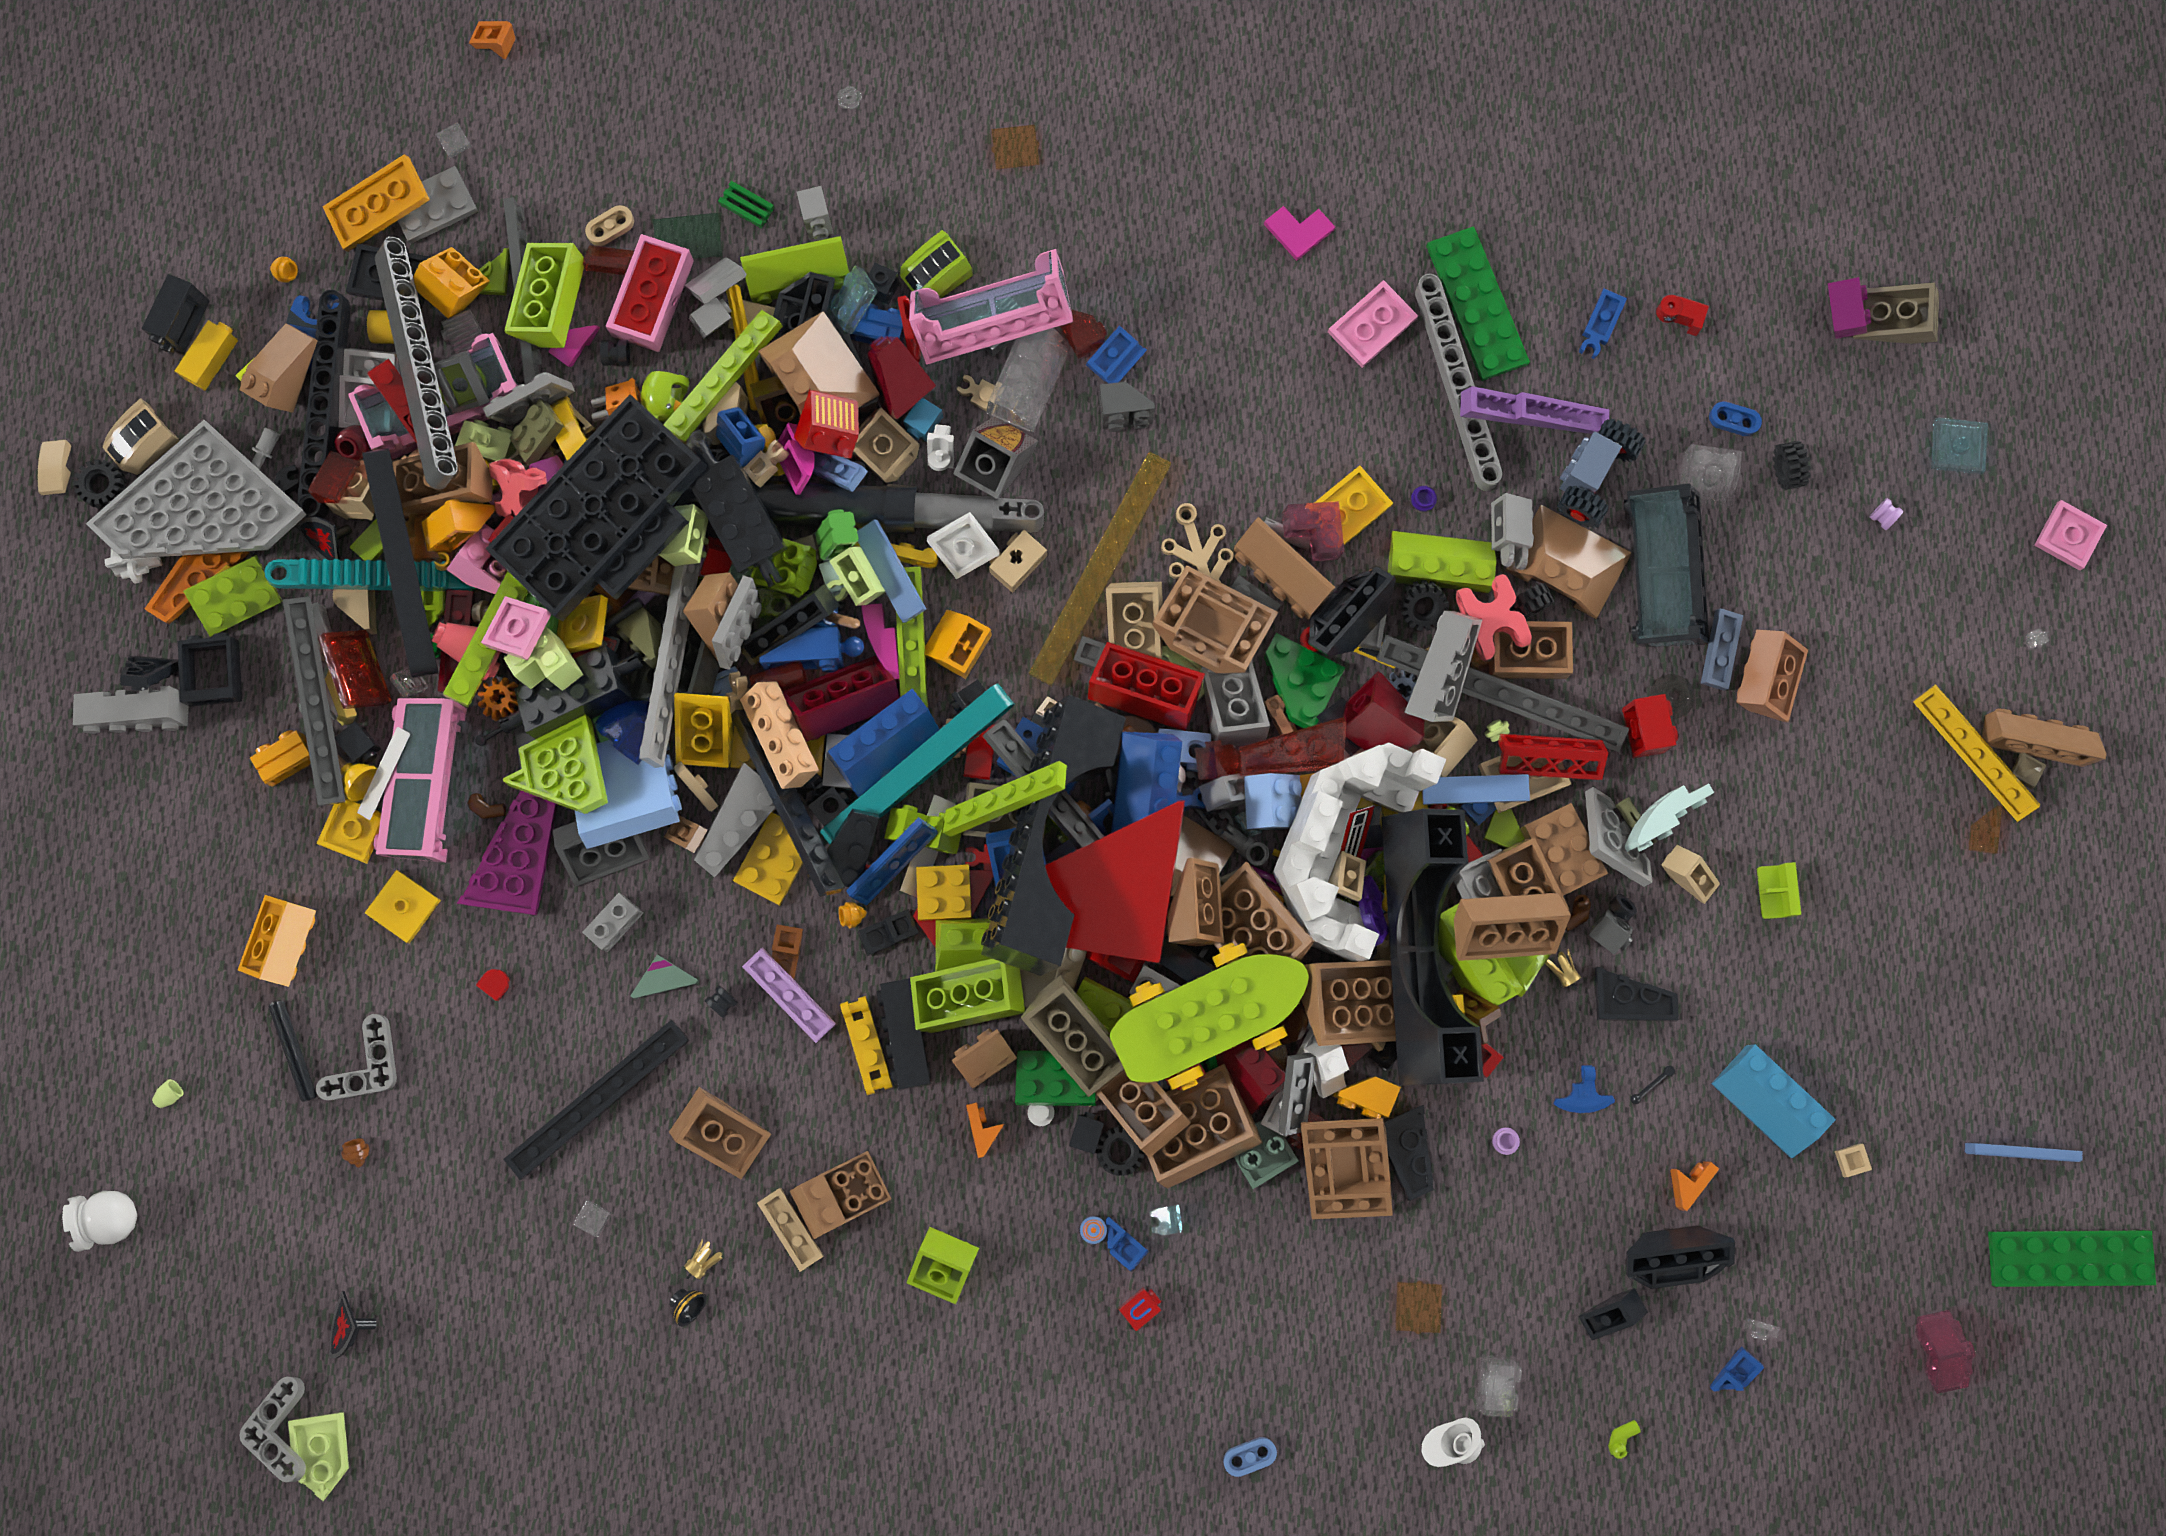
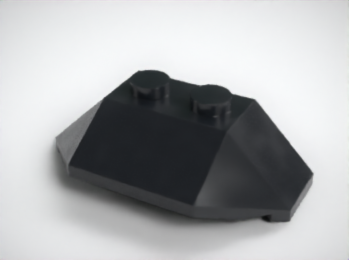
(803, 301)
(1351, 612)
(1679, 1256)

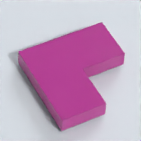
(1298, 237)

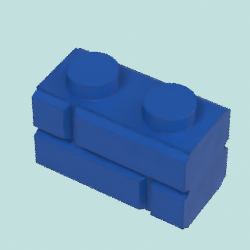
(877, 324)
(739, 435)

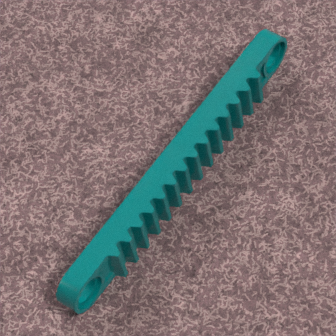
(356, 575)

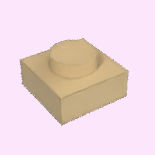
(1853, 1160)

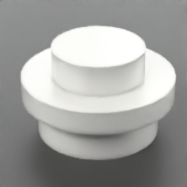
(1040, 1115)

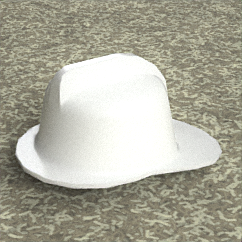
(1453, 1443)

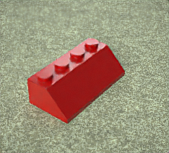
(1145, 686)

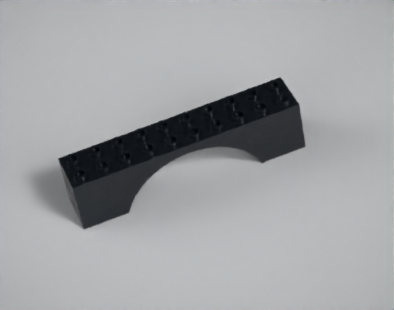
(1421, 861)
(1028, 918)

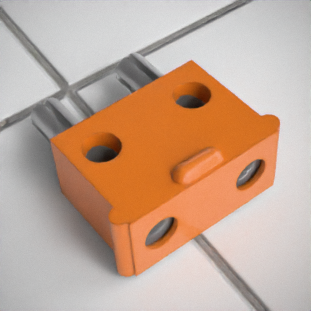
(614, 397)

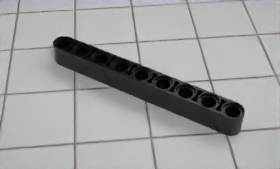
(320, 393)
(400, 563)

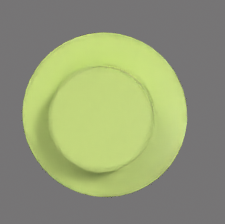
(1496, 728)

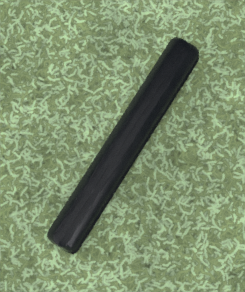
(292, 1051)

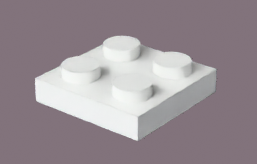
(963, 545)

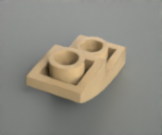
(52, 469)

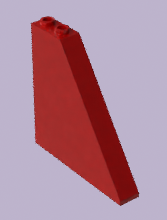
(1122, 887)

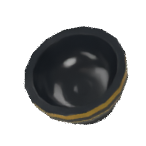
(687, 1306)

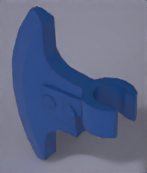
(1584, 1095)

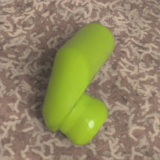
(1619, 1438)

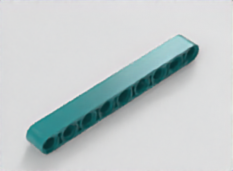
(928, 757)

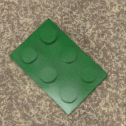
(1046, 1083)

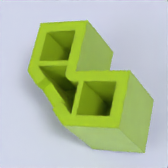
(902, 818)

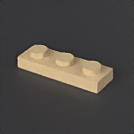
(790, 1229)

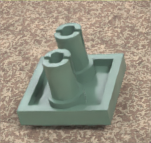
(1267, 1158)

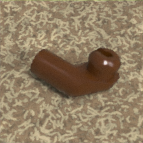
(483, 810)
(1580, 912)

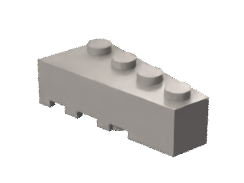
(1445, 668)
(130, 710)
(737, 819)

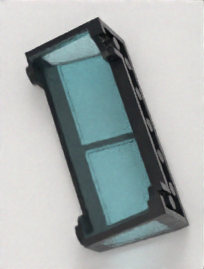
(1669, 566)

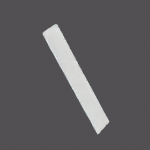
(383, 773)

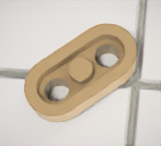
(608, 224)

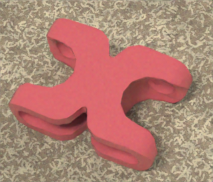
(516, 484)
(1495, 616)

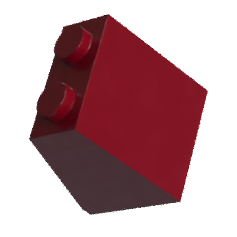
(897, 376)
(1378, 717)

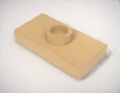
(696, 785)

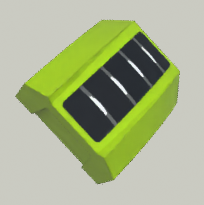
(936, 266)

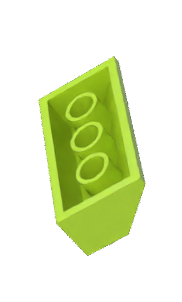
(777, 269)
(545, 294)
(1443, 560)
(1485, 977)

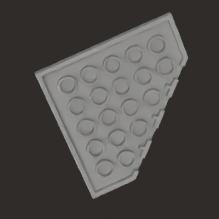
(197, 502)

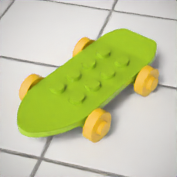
(1208, 1016)

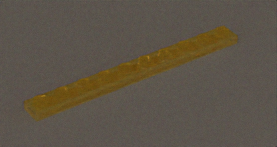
(1100, 569)

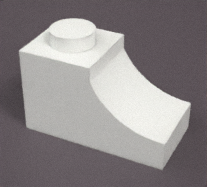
(1328, 1069)

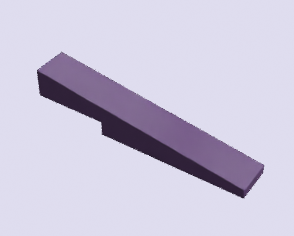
(1531, 410)

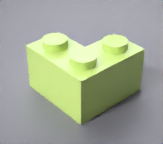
(548, 660)

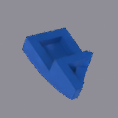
(1124, 1246)
(1737, 1372)

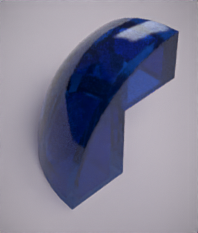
(625, 727)

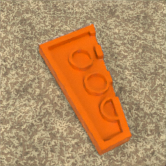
(189, 570)

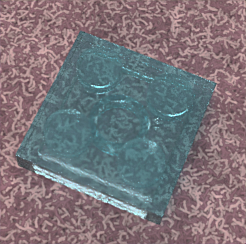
(853, 299)

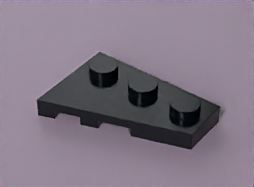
(1631, 1000)
(1409, 1152)

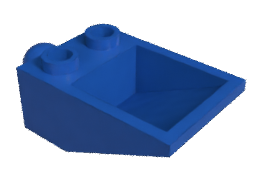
(815, 649)

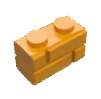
(282, 758)

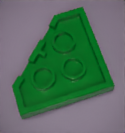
(1301, 679)

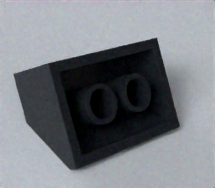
(1189, 961)

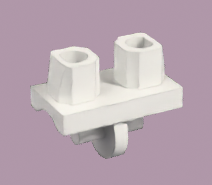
(940, 448)
(131, 568)

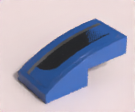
(1102, 817)

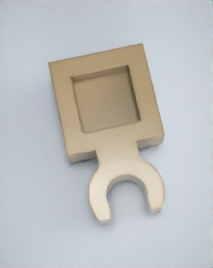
(980, 393)
(764, 464)

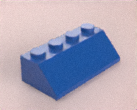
(883, 742)
(1145, 776)

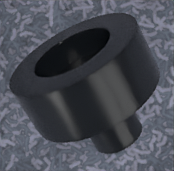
(1623, 907)

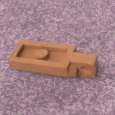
(1275, 708)

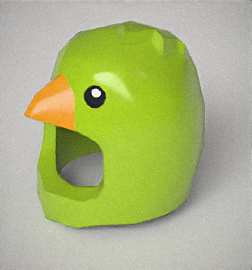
(659, 395)

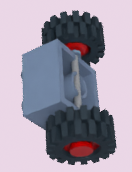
(1589, 467)

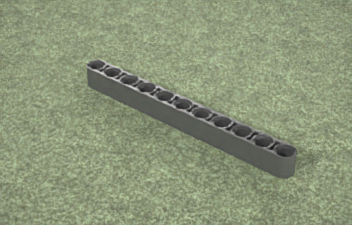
(416, 363)

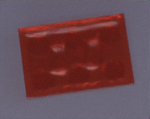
(354, 669)

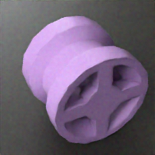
(1886, 514)

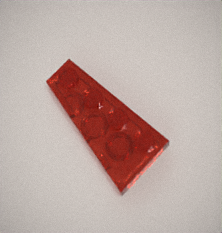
(1296, 751)

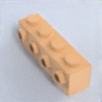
(779, 735)

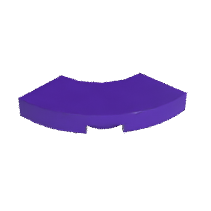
(1372, 910)

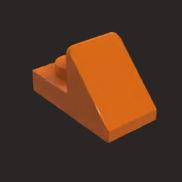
(494, 36)
(982, 1137)
(1687, 1189)

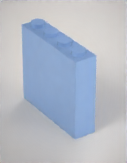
(637, 799)

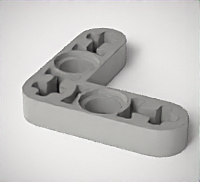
(368, 1075)
(266, 1428)

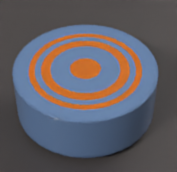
(1093, 1229)

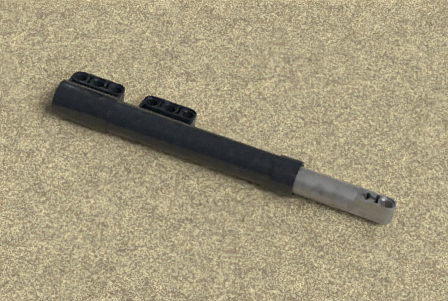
(895, 507)

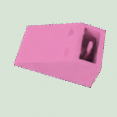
(476, 565)

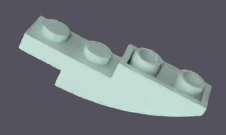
(1664, 815)

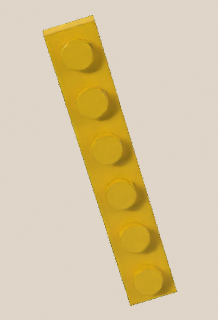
(1976, 753)

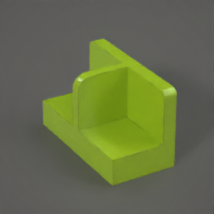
(1779, 891)

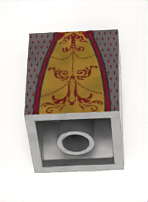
(994, 456)

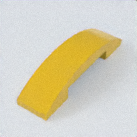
(571, 435)

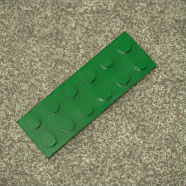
(1477, 303)
(2072, 1258)

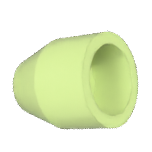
(167, 1094)

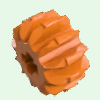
(492, 694)

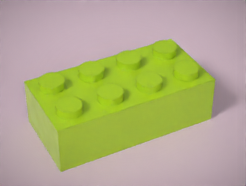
(966, 995)

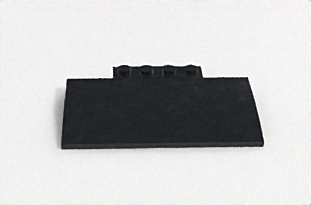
(601, 512)

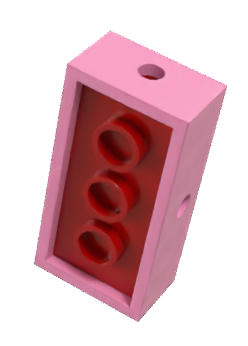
(650, 293)

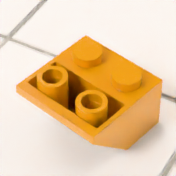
(449, 282)
(454, 524)
(957, 642)
(1371, 1095)

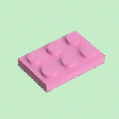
(1372, 324)

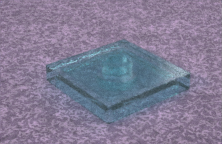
(1959, 445)

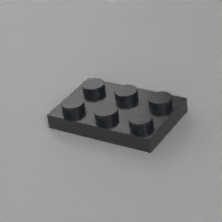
(364, 275)

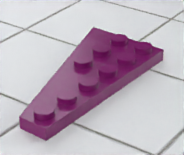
(515, 859)

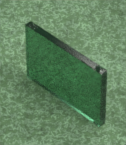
(693, 232)

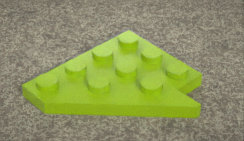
(563, 767)

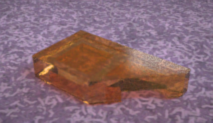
(1985, 832)

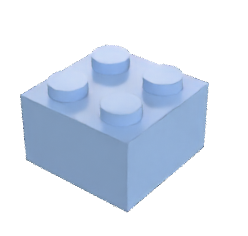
(1271, 800)

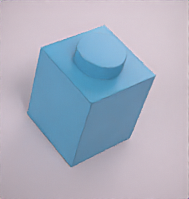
(922, 419)

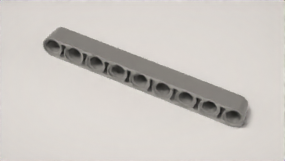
(1460, 370)

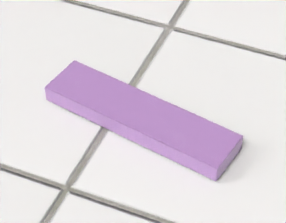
(789, 995)

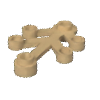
(1198, 556)

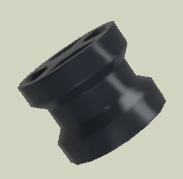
(721, 1001)

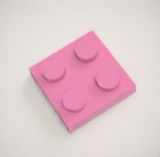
(2070, 535)
(516, 628)

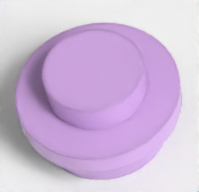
(1506, 1141)

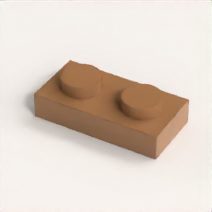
(686, 834)

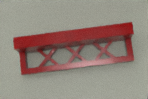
(1555, 748)

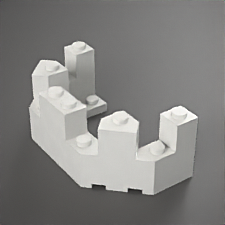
(1381, 775)

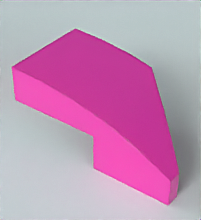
(574, 344)

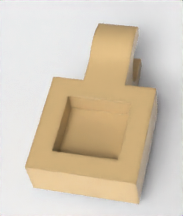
(739, 689)

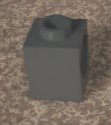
(1611, 932)

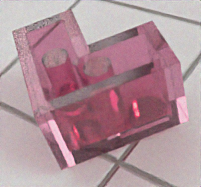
(1321, 523)
(1947, 1351)

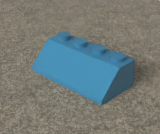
(1773, 1101)

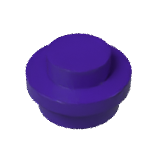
(1423, 498)

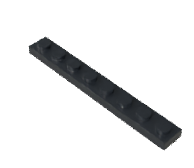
(791, 813)
(596, 1100)

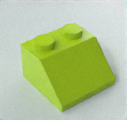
(959, 942)
(942, 1265)

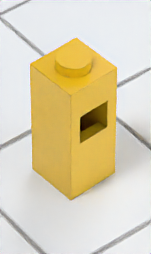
(207, 354)

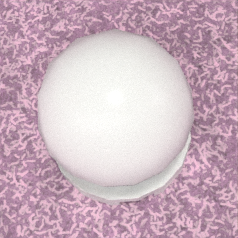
(100, 1219)

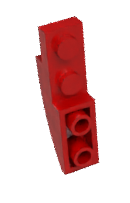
(391, 386)

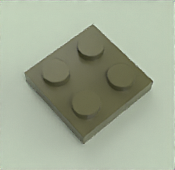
(536, 431)

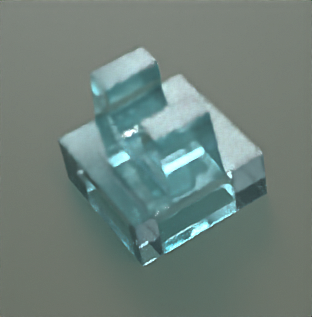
(1169, 1220)

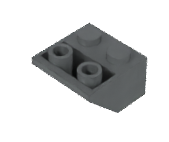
(1124, 407)

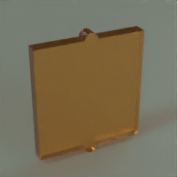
(1015, 147)
(1418, 1307)

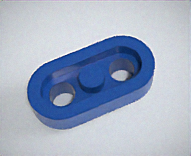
(1734, 417)

